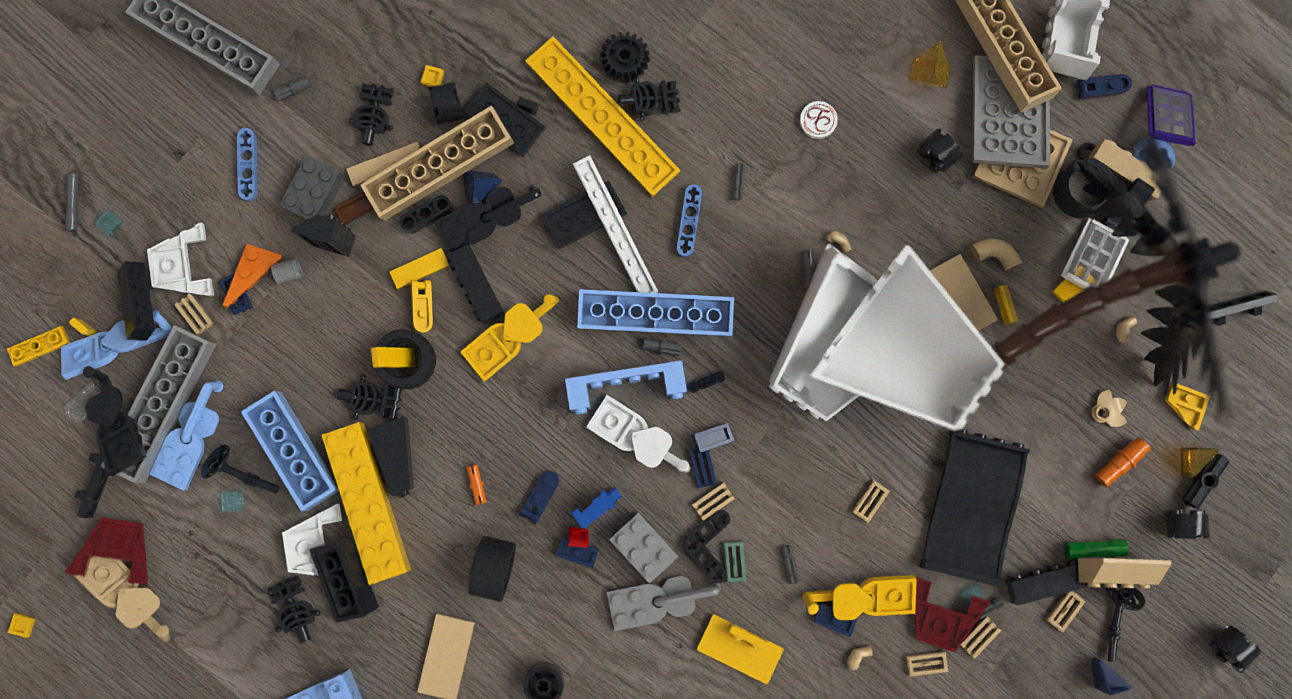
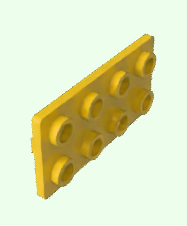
(740, 649)

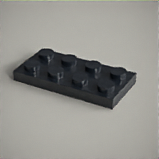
(519, 124)
(577, 218)

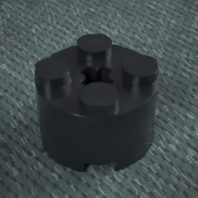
(445, 103)
(940, 151)
(1187, 525)
(1234, 648)
(545, 672)

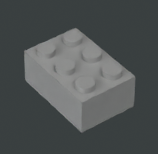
(643, 547)

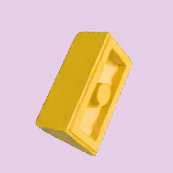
(1005, 304)

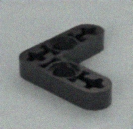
(701, 548)

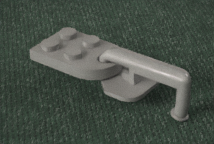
(635, 604)

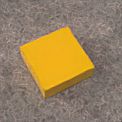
(432, 76)
(82, 327)
(21, 625)

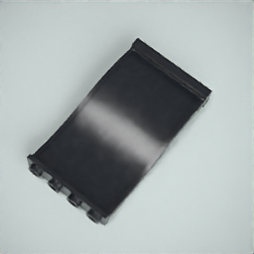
(975, 507)

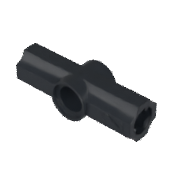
(1198, 490)

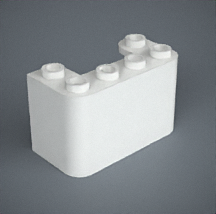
(1073, 36)

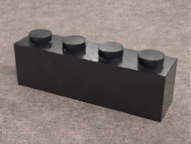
(476, 284)
(136, 301)
(1044, 583)

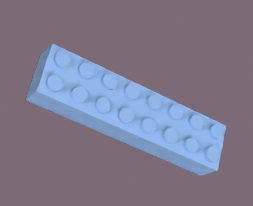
(655, 312)

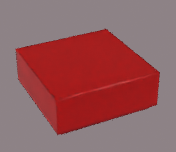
(578, 537)

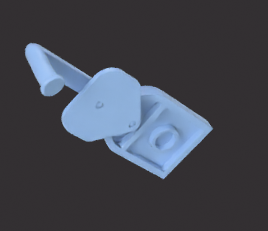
(104, 347)
(177, 458)

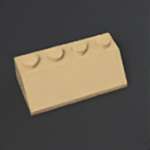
(1121, 571)

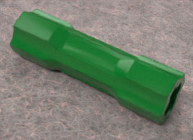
(1112, 548)

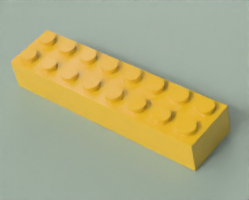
(366, 503)

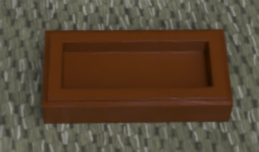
(353, 208)

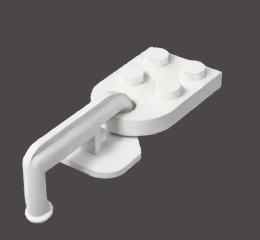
(631, 433)

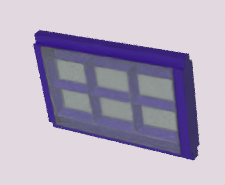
(1170, 115)

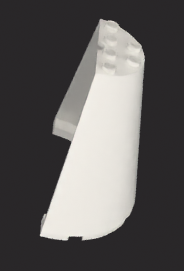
(828, 304)
(912, 348)

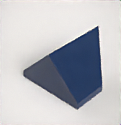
(479, 184)
(1107, 679)

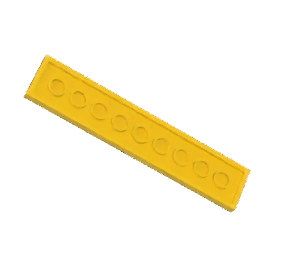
(603, 116)

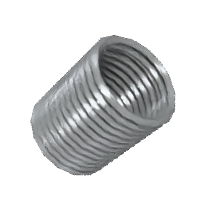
(286, 271)

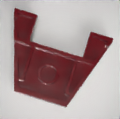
(114, 541)
(943, 626)

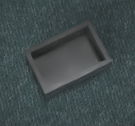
(312, 189)

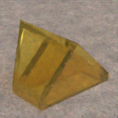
(931, 67)
(1195, 459)

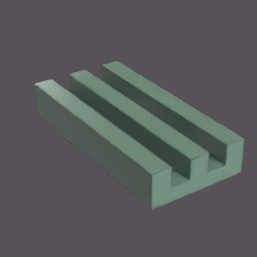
(742, 561)

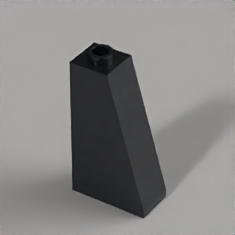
(393, 452)

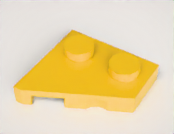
(1188, 405)

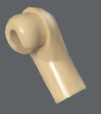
(841, 239)
(1122, 329)
(856, 656)

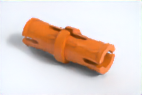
(476, 484)

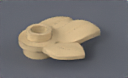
(1111, 409)

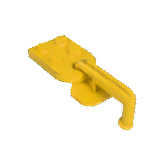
(493, 351)
(888, 597)

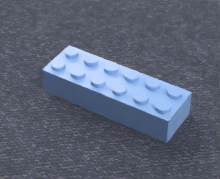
(290, 450)

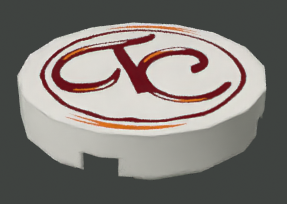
(818, 120)

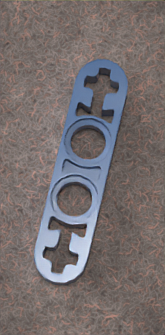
(243, 165)
(691, 221)

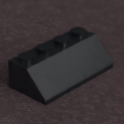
(326, 233)
(344, 578)

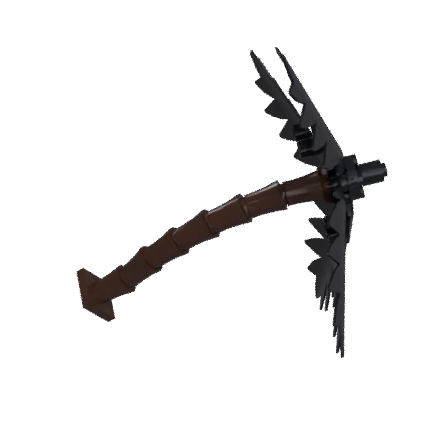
(1185, 264)

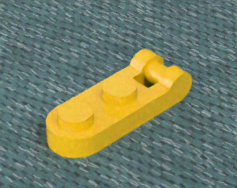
(421, 306)

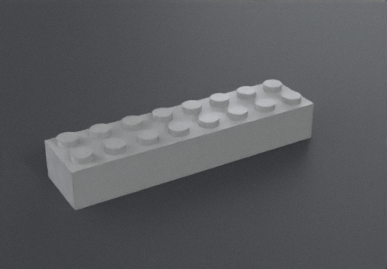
(206, 41)
(165, 394)

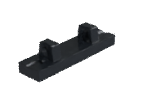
(1251, 302)
(95, 489)

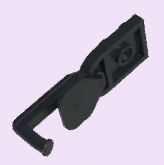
(465, 226)
(117, 431)

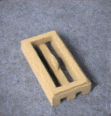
(184, 301)
(726, 492)
(869, 502)
(1071, 615)
(985, 642)
(910, 665)

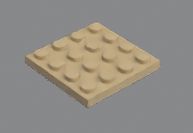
(1027, 182)

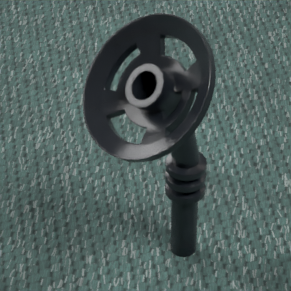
(219, 464)
(1121, 602)

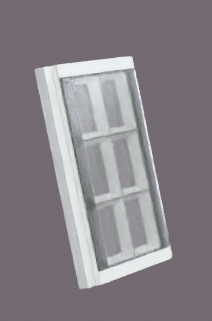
(1094, 255)

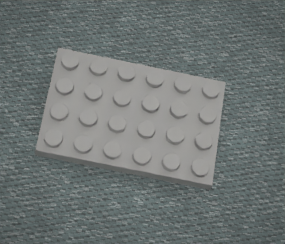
(998, 127)

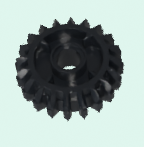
(624, 68)

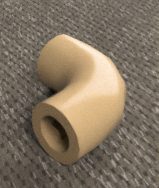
(996, 248)

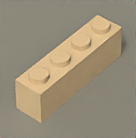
(1123, 165)

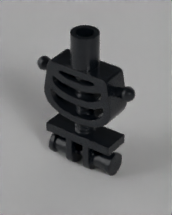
(636, 98)
(370, 126)
(356, 396)
(300, 628)

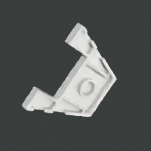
(171, 266)
(305, 536)

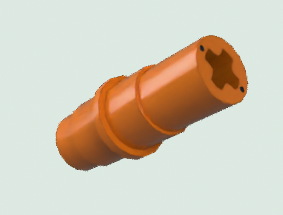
(1122, 462)

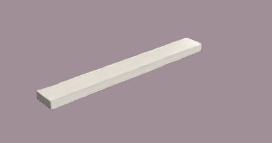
(614, 226)

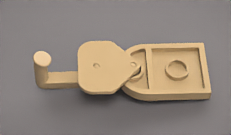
(134, 605)

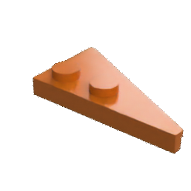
(252, 266)

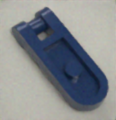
(1104, 86)
(540, 496)

